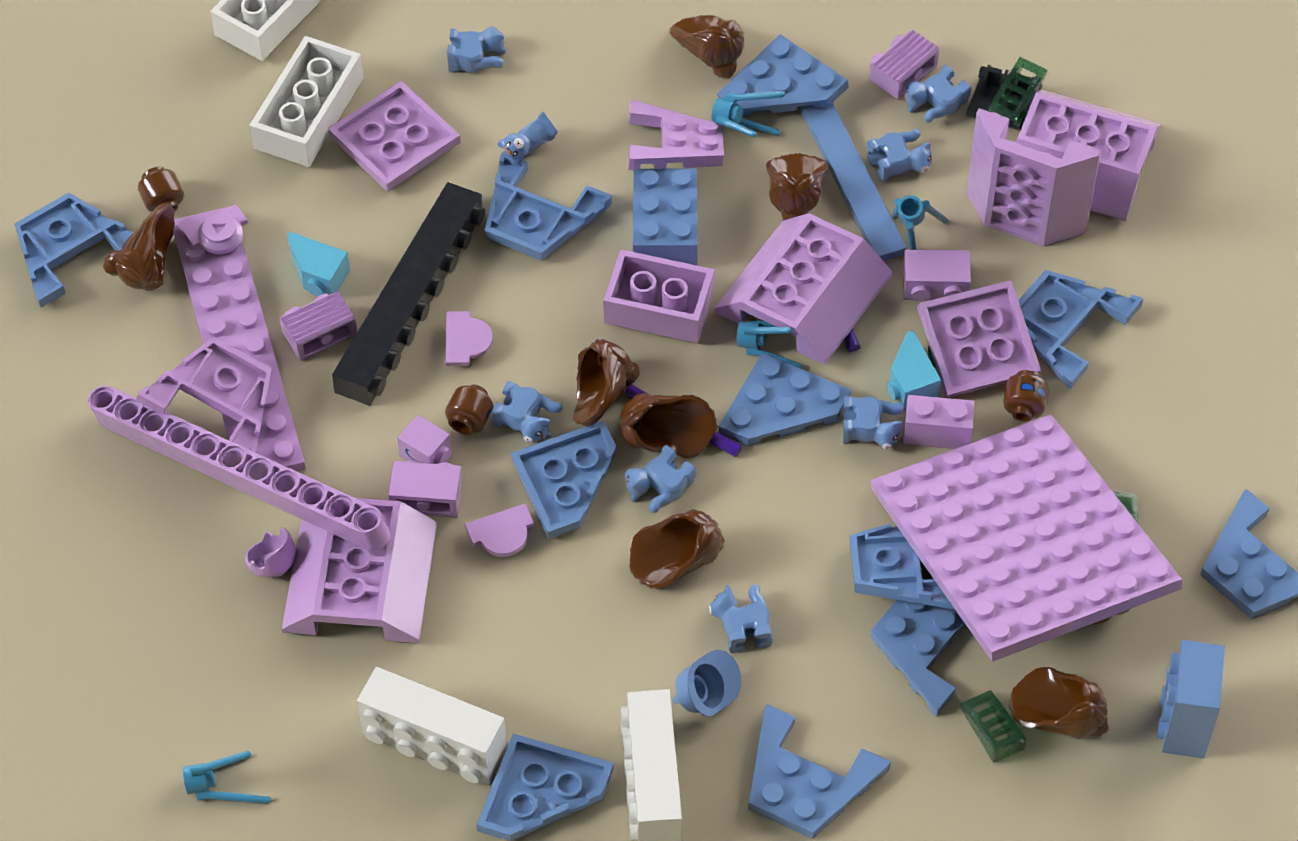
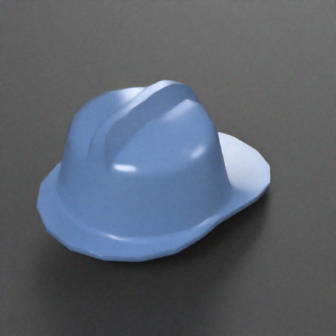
(708, 683)

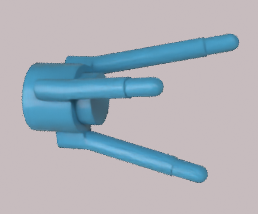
(730, 114)
(912, 213)
(754, 334)
(202, 776)

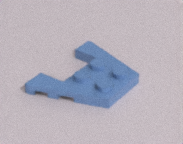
(532, 222)
(59, 234)
(1055, 311)
(1246, 567)
(891, 569)
(913, 640)
(798, 790)

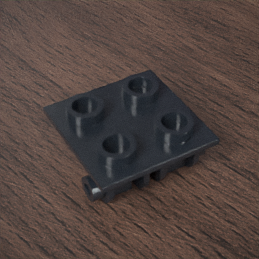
(987, 87)

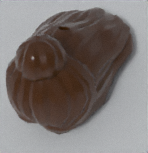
(711, 40)
(795, 183)
(143, 254)
(601, 379)
(676, 421)
(674, 548)
(1060, 704)

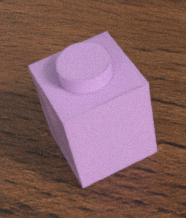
(424, 442)

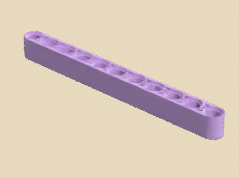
(241, 468)

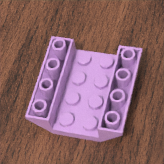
(1119, 137)
(1029, 189)
(810, 281)
(360, 586)

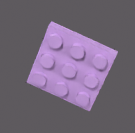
(394, 136)
(977, 338)

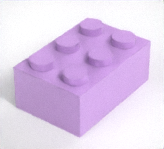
(658, 296)

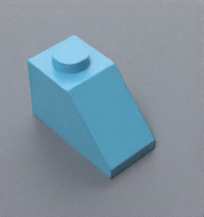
(318, 264)
(912, 372)

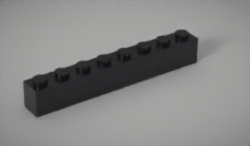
(408, 294)

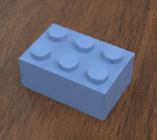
(665, 214)
(1191, 698)

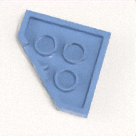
(786, 69)
(781, 402)
(565, 475)
(540, 786)

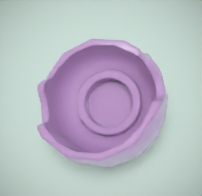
(272, 555)

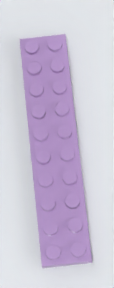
(231, 311)

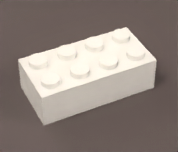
(258, 24)
(306, 101)
(432, 726)
(651, 767)

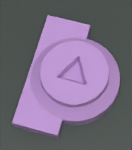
(219, 232)
(465, 338)
(501, 532)

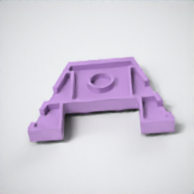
(682, 139)
(220, 379)

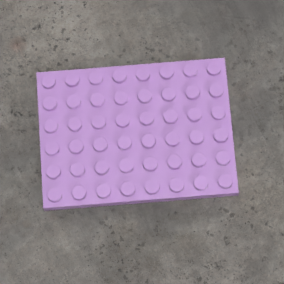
(1024, 537)

